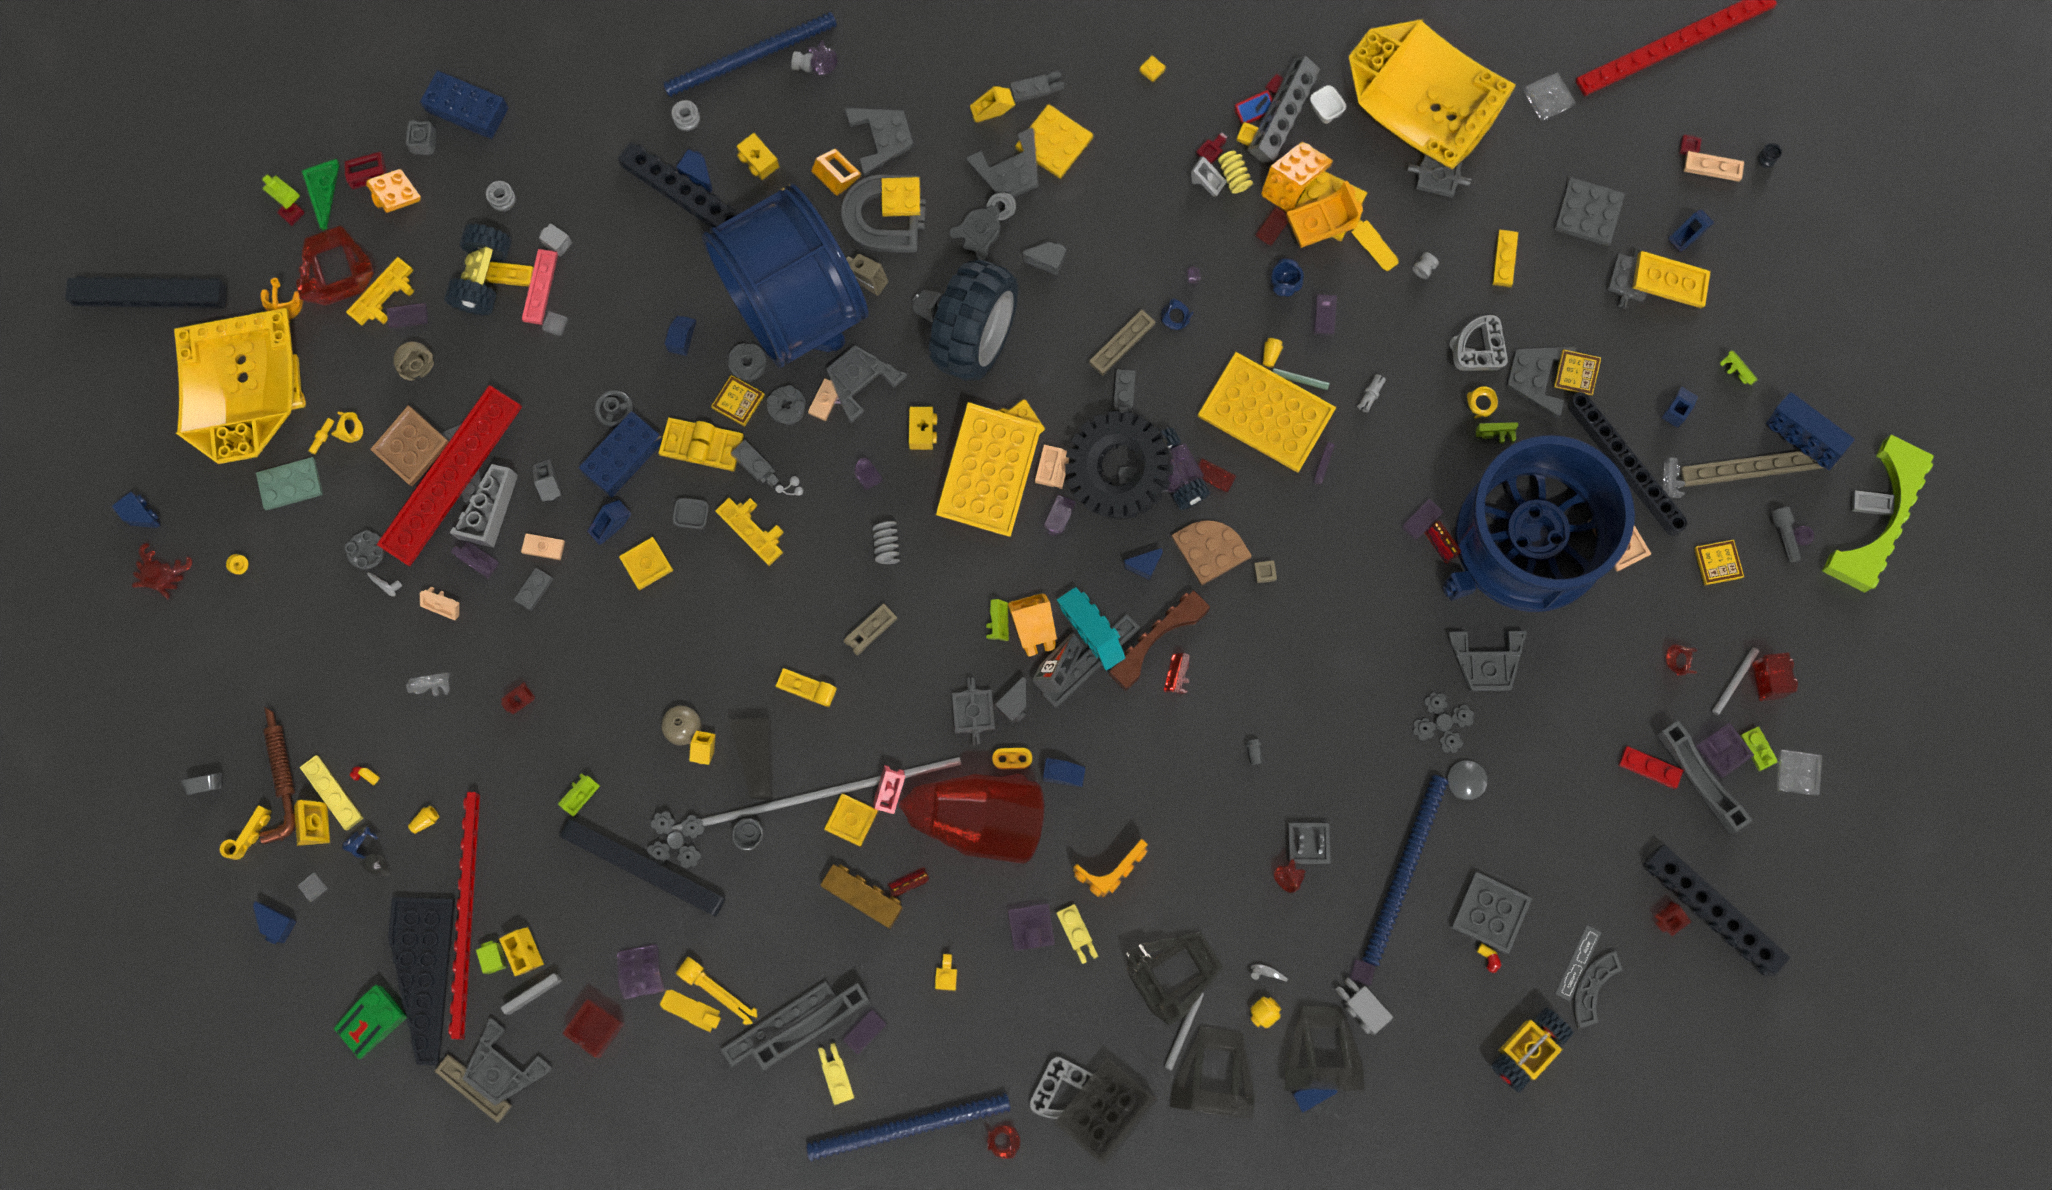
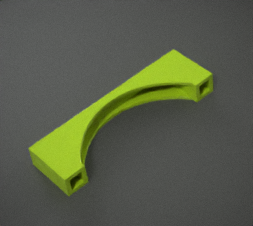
(1906, 470)

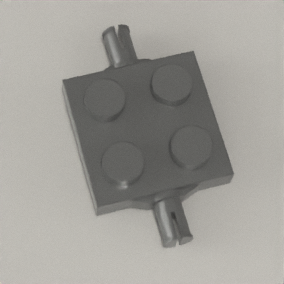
(1438, 178)
(1623, 277)
(973, 711)

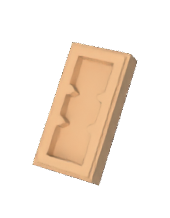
(823, 401)
(543, 546)

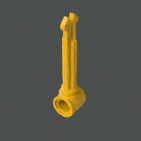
(693, 972)

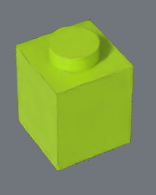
(491, 957)

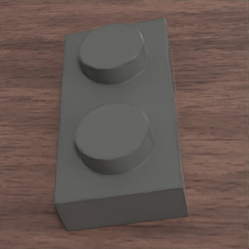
(533, 589)

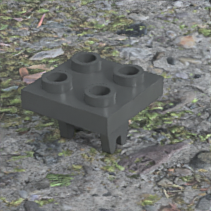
(1309, 843)

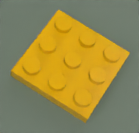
(1057, 141)
(1323, 187)

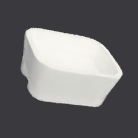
(1327, 104)

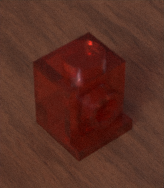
(524, 694)
(1676, 923)

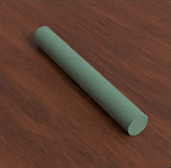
(1301, 379)

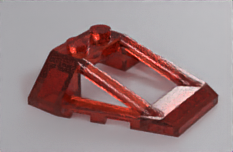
(318, 291)

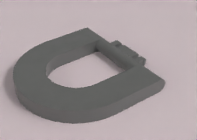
(872, 238)

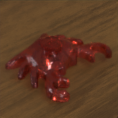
(158, 575)

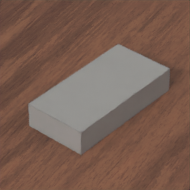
(1872, 503)

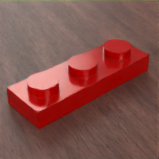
(1650, 767)

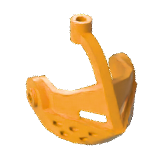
(293, 306)

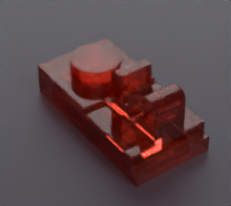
(1176, 673)

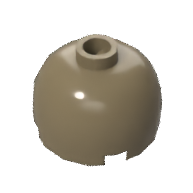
(412, 360)
(684, 732)

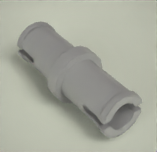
(1371, 393)

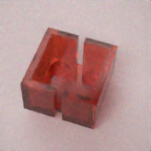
(594, 1028)

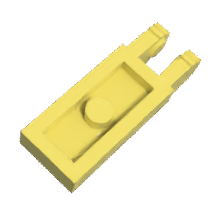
(1076, 931)
(836, 1076)

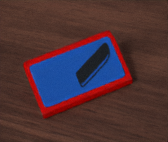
(1253, 107)

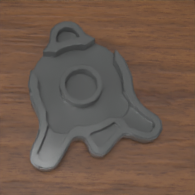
(979, 230)

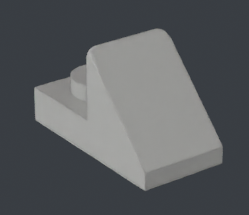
(1208, 176)

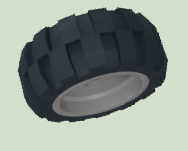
(973, 320)

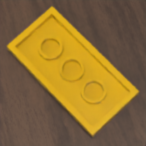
(1671, 279)

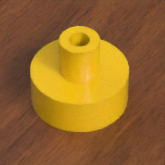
(237, 564)

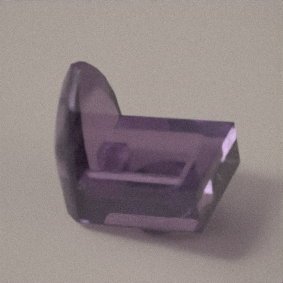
(866, 473)

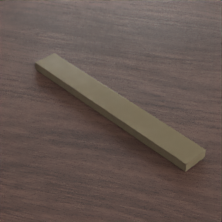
(1747, 468)

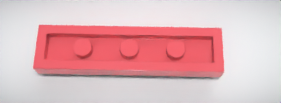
(540, 286)

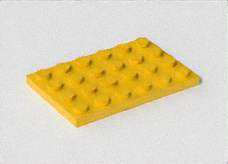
(1266, 412)
(988, 469)

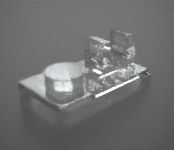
(1671, 471)
(422, 684)

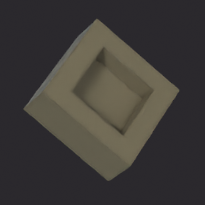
(1265, 571)

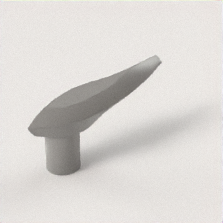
(389, 589)
(1266, 971)

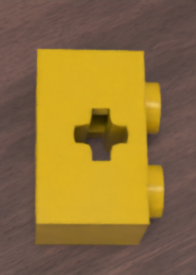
(754, 148)
(922, 439)
(521, 951)

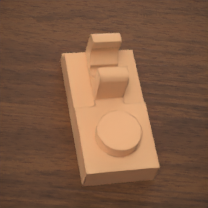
(439, 603)

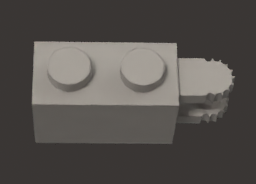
(1365, 1008)

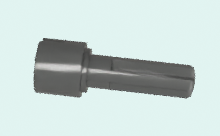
(1784, 519)

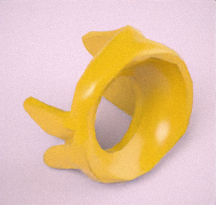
(1482, 391)
(341, 432)

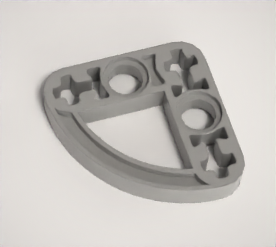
(1491, 351)
(1064, 1075)

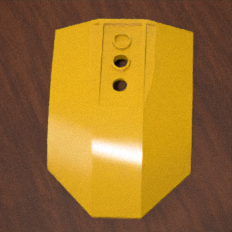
(1409, 69)
(216, 410)

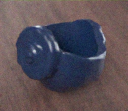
(1287, 277)

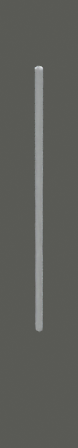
(819, 794)

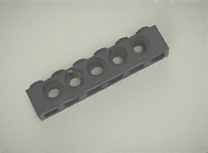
(1284, 109)

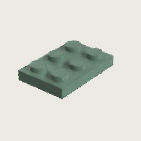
(289, 483)

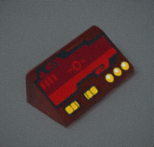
(1442, 542)
(908, 882)

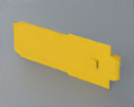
(1375, 245)
(691, 1010)

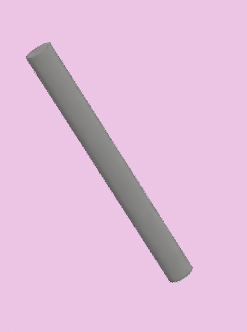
(1735, 681)
(1182, 1034)

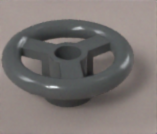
(608, 402)

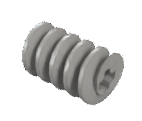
(884, 542)

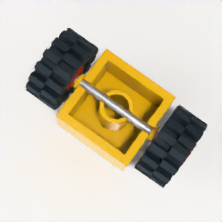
(1531, 1049)

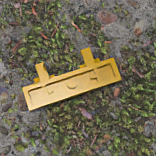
(370, 302)
(739, 520)

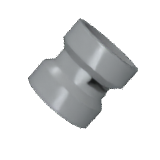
(801, 61)
(1425, 265)

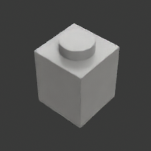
(555, 239)

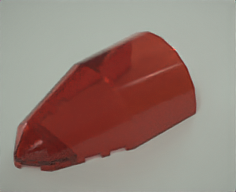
(980, 815)

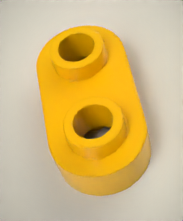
(1012, 758)

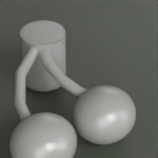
(794, 481)

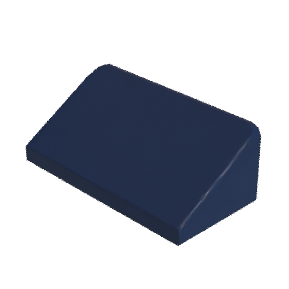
(1310, 1098)

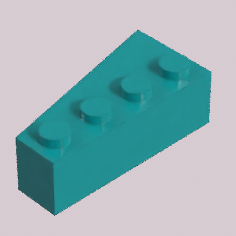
(1092, 627)

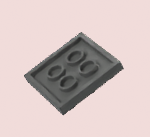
(1589, 211)
(1491, 913)

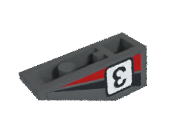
(1058, 665)

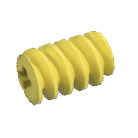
(1234, 173)

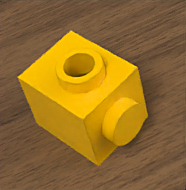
(702, 747)

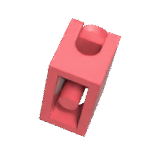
(889, 789)

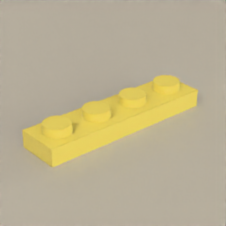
(331, 792)

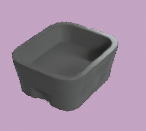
(421, 138)
(690, 513)
(202, 783)

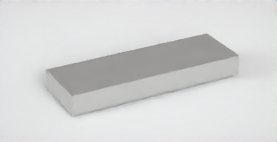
(531, 994)

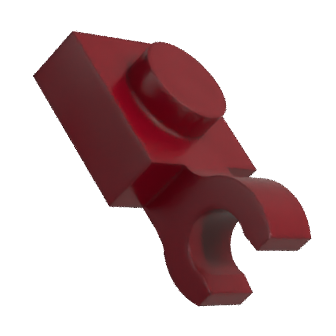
(1212, 150)

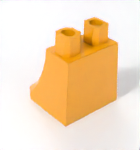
(1034, 622)

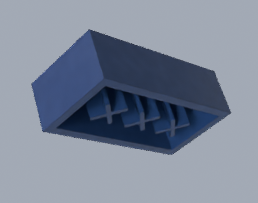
(464, 104)
(1810, 431)
(621, 454)

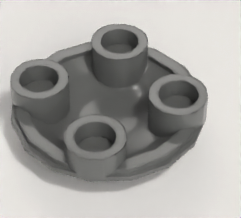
(363, 550)
(1467, 780)

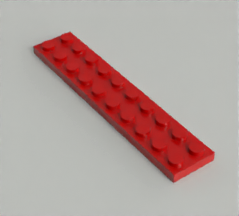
(449, 475)

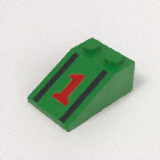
(370, 1021)

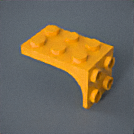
(1292, 175)
(1326, 217)
(1104, 884)

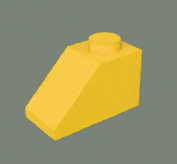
(992, 104)

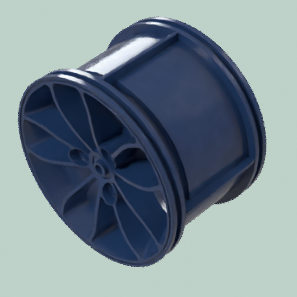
(786, 275)
(1596, 484)

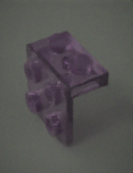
(639, 972)

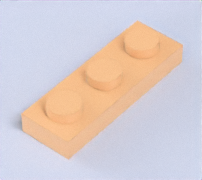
(1713, 166)

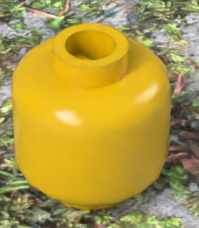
(1265, 1012)

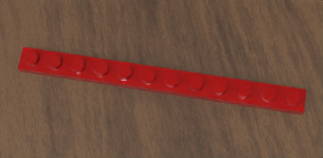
(1672, 44)
(464, 923)

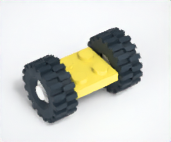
(469, 291)

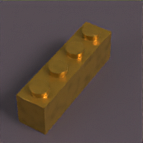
(862, 897)

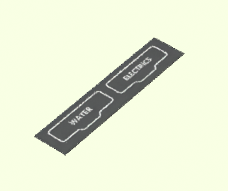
(1578, 963)

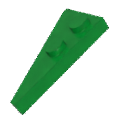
(321, 186)

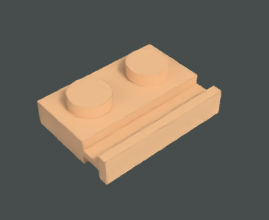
(1052, 467)

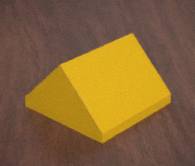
(311, 822)

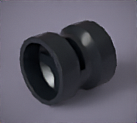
(1769, 155)

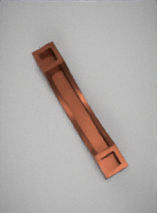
(1186, 613)

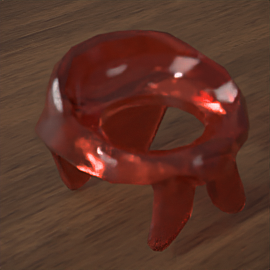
(1672, 654)
(1289, 877)
(1014, 1140)

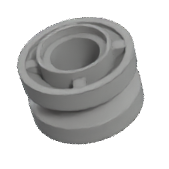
(685, 123)
(496, 189)
(1009, 201)

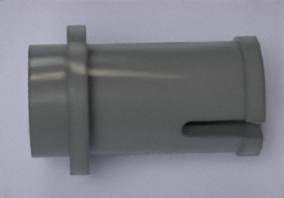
(1255, 751)

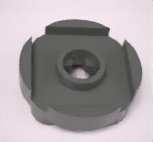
(750, 372)
(786, 394)

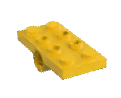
(700, 443)

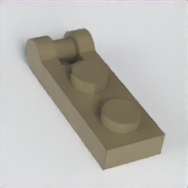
(870, 629)

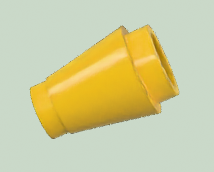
(1272, 349)
(424, 819)

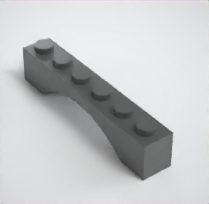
(1684, 752)
(811, 1027)

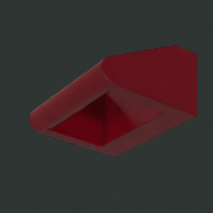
(360, 178)

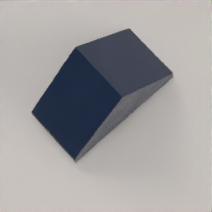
(1144, 564)

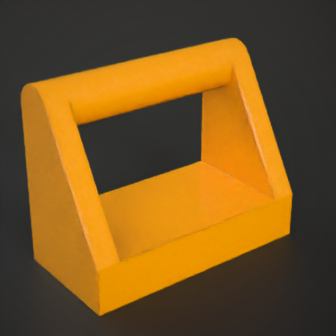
(831, 176)

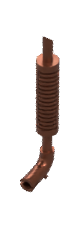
(282, 778)

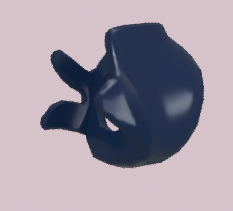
(1165, 315)
(353, 843)

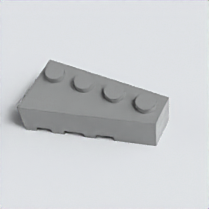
(487, 508)

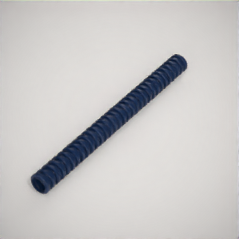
(750, 54)
(1405, 870)
(907, 1127)

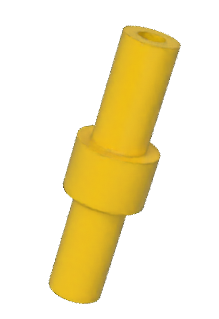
(321, 436)

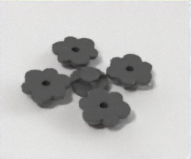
(1443, 722)
(675, 839)

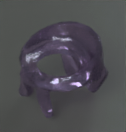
(823, 60)

